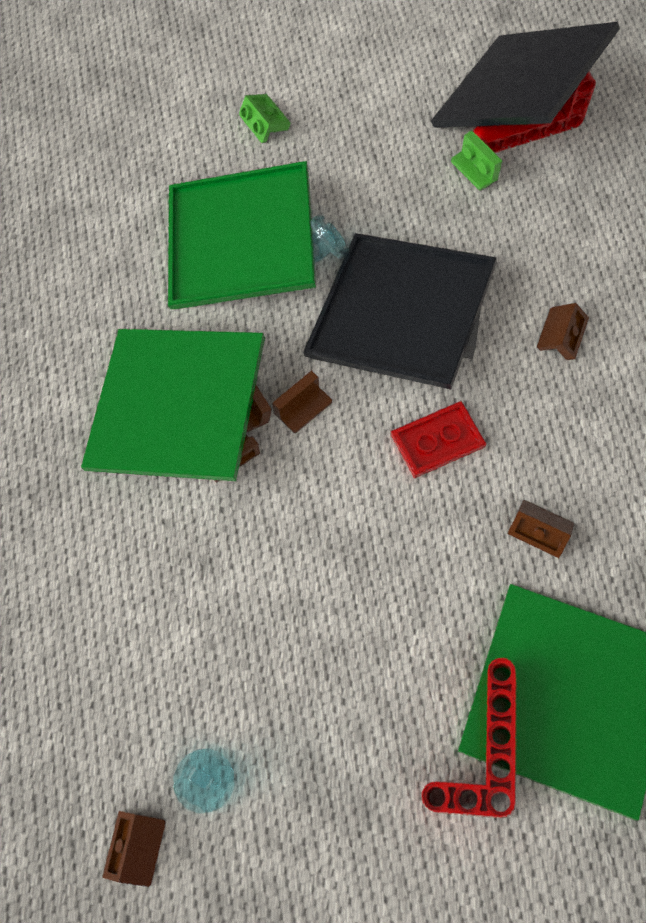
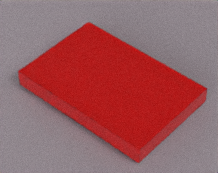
(438, 439)

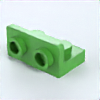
(262, 116)
(477, 162)

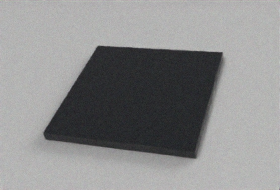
(525, 77)
(402, 310)

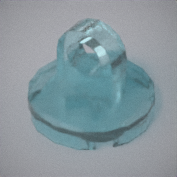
(327, 239)
(204, 781)

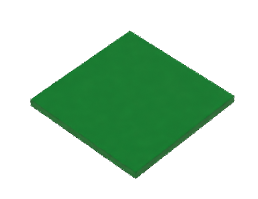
(240, 236)
(175, 404)
(574, 701)

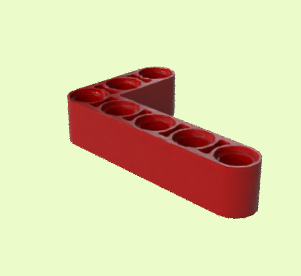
(571, 115)
(494, 753)

